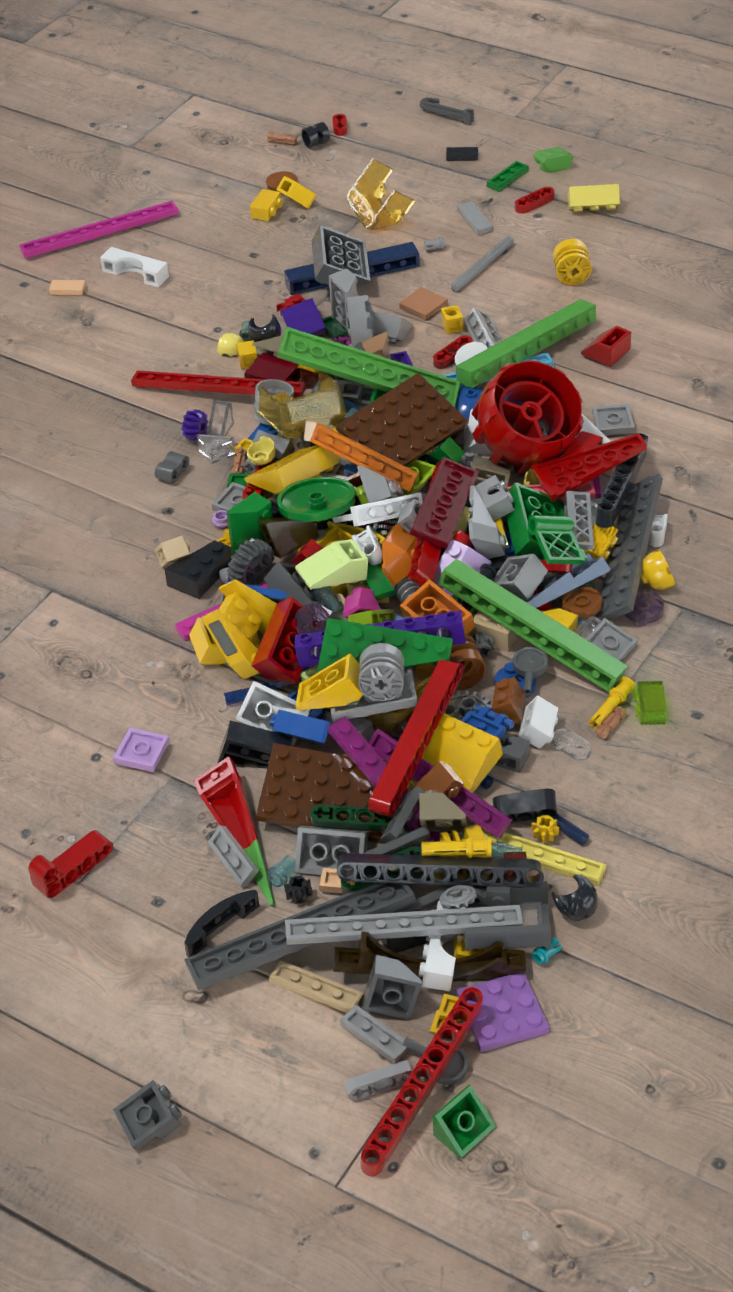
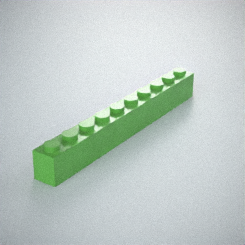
(526, 343)
(532, 625)

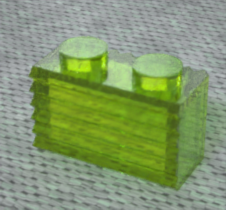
(651, 702)

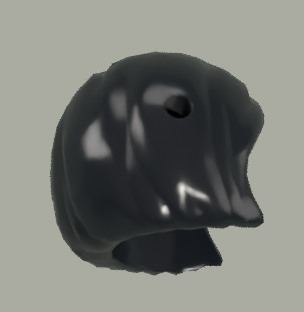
(269, 331)
(579, 904)

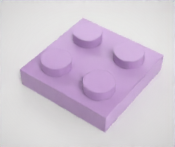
(141, 749)

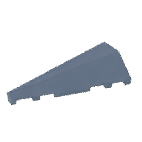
(568, 581)

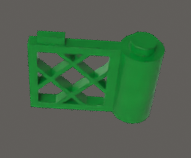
(555, 528)

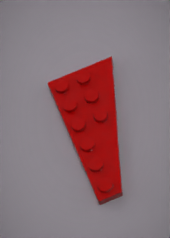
(580, 467)

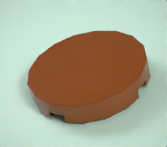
(274, 179)
(582, 602)

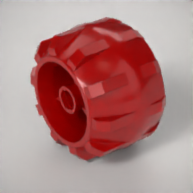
(514, 405)

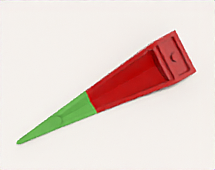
(226, 799)

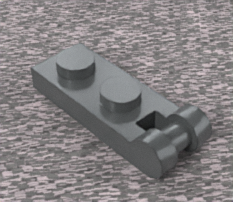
(402, 815)

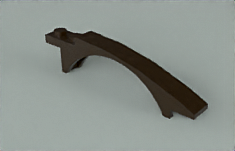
(481, 965)

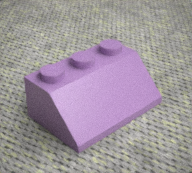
(463, 553)

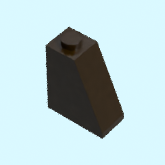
(287, 534)

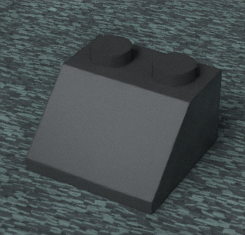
(391, 988)

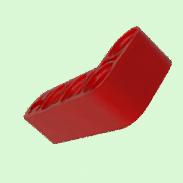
(70, 865)

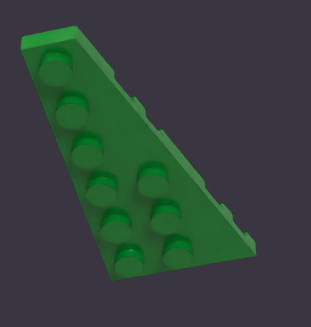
(352, 638)

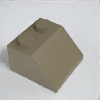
(440, 813)

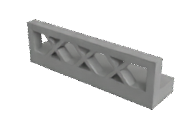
(482, 328)
(571, 508)

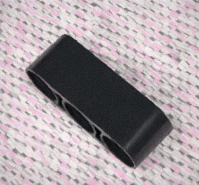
(527, 804)

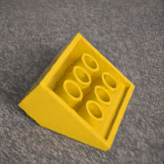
(293, 468)
(465, 749)

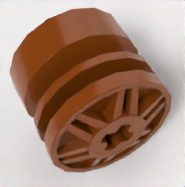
(472, 661)

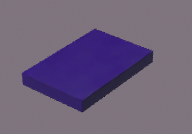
(304, 318)

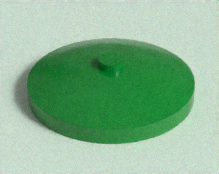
(316, 499)

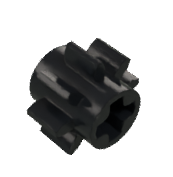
(298, 889)

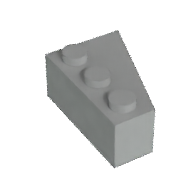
(360, 319)

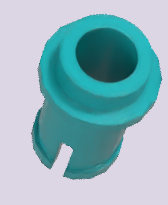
(542, 954)

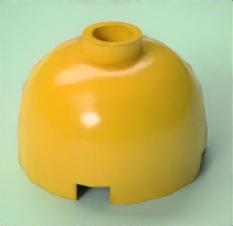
(656, 571)

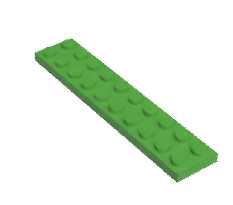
(357, 364)

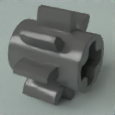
(484, 643)

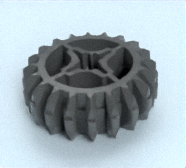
(251, 562)

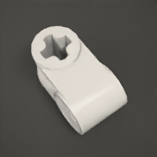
(658, 530)
(369, 544)

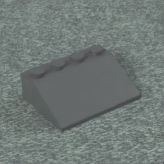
(337, 252)

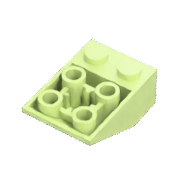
(334, 565)

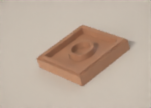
(423, 303)

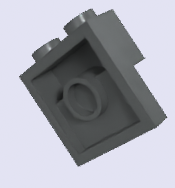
(148, 1115)

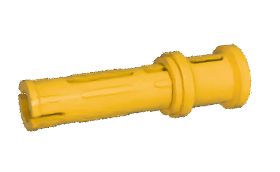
(616, 697)
(468, 847)

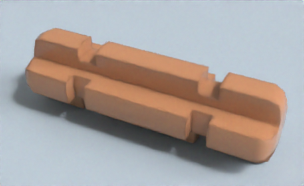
(281, 138)
(239, 459)
(611, 722)

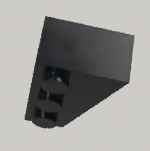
(199, 570)
(250, 744)

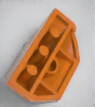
(397, 554)

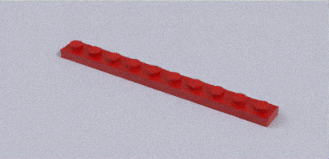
(204, 383)

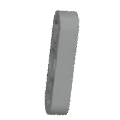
(378, 1080)

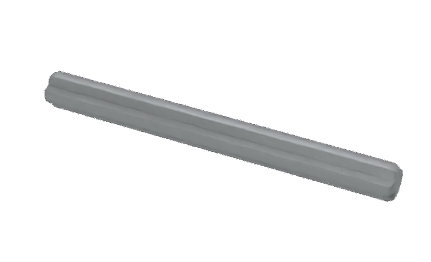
(482, 263)

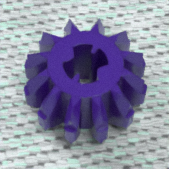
(194, 423)

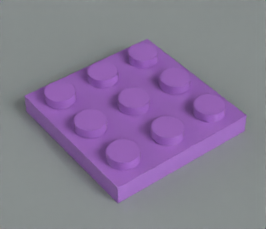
(507, 1013)

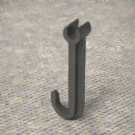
(428, 104)

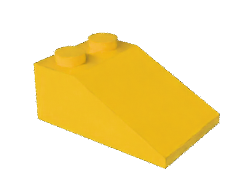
(206, 647)
(331, 686)

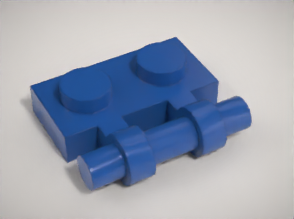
(488, 721)

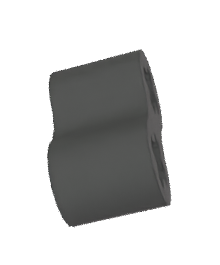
(172, 467)

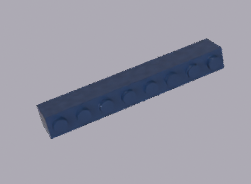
(379, 261)

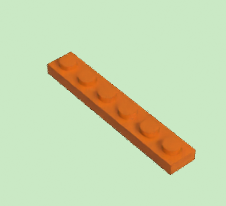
(363, 456)

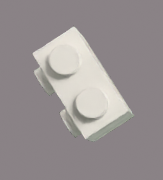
(539, 722)

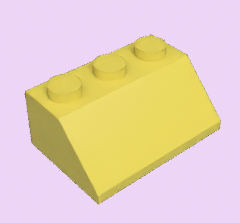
(593, 197)

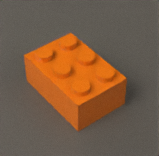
(433, 600)

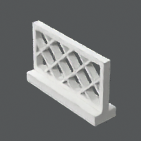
(378, 510)

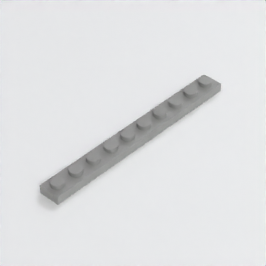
(399, 924)

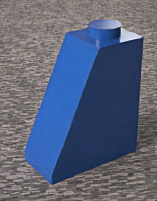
(300, 727)

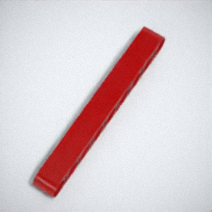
(424, 557)
(415, 738)
(418, 1089)

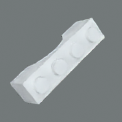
(119, 261)
(439, 965)

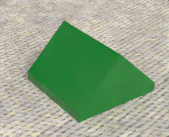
(462, 1122)

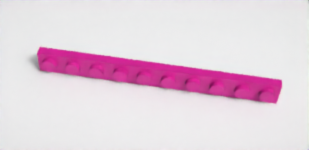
(98, 229)

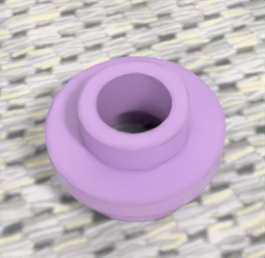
(220, 519)

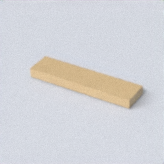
(315, 987)

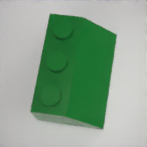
(244, 520)

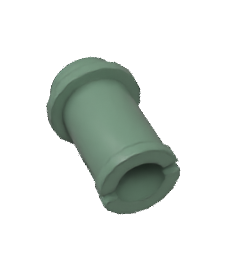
(244, 331)

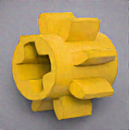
(545, 829)

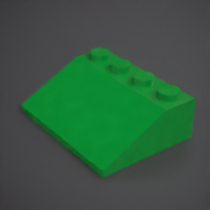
(525, 504)

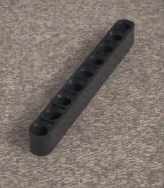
(618, 488)
(430, 876)

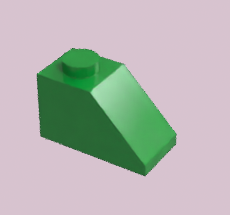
(449, 450)

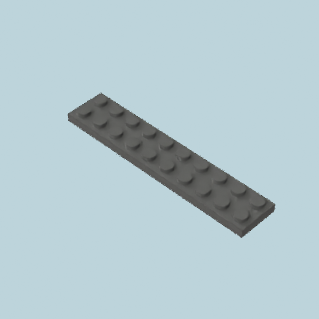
(630, 549)
(270, 941)

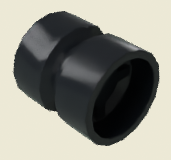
(317, 134)

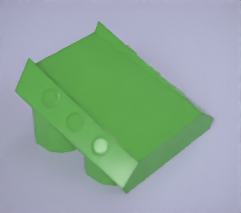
(553, 159)

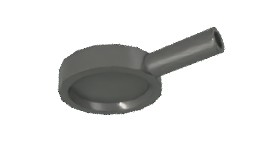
(529, 663)
(454, 1071)

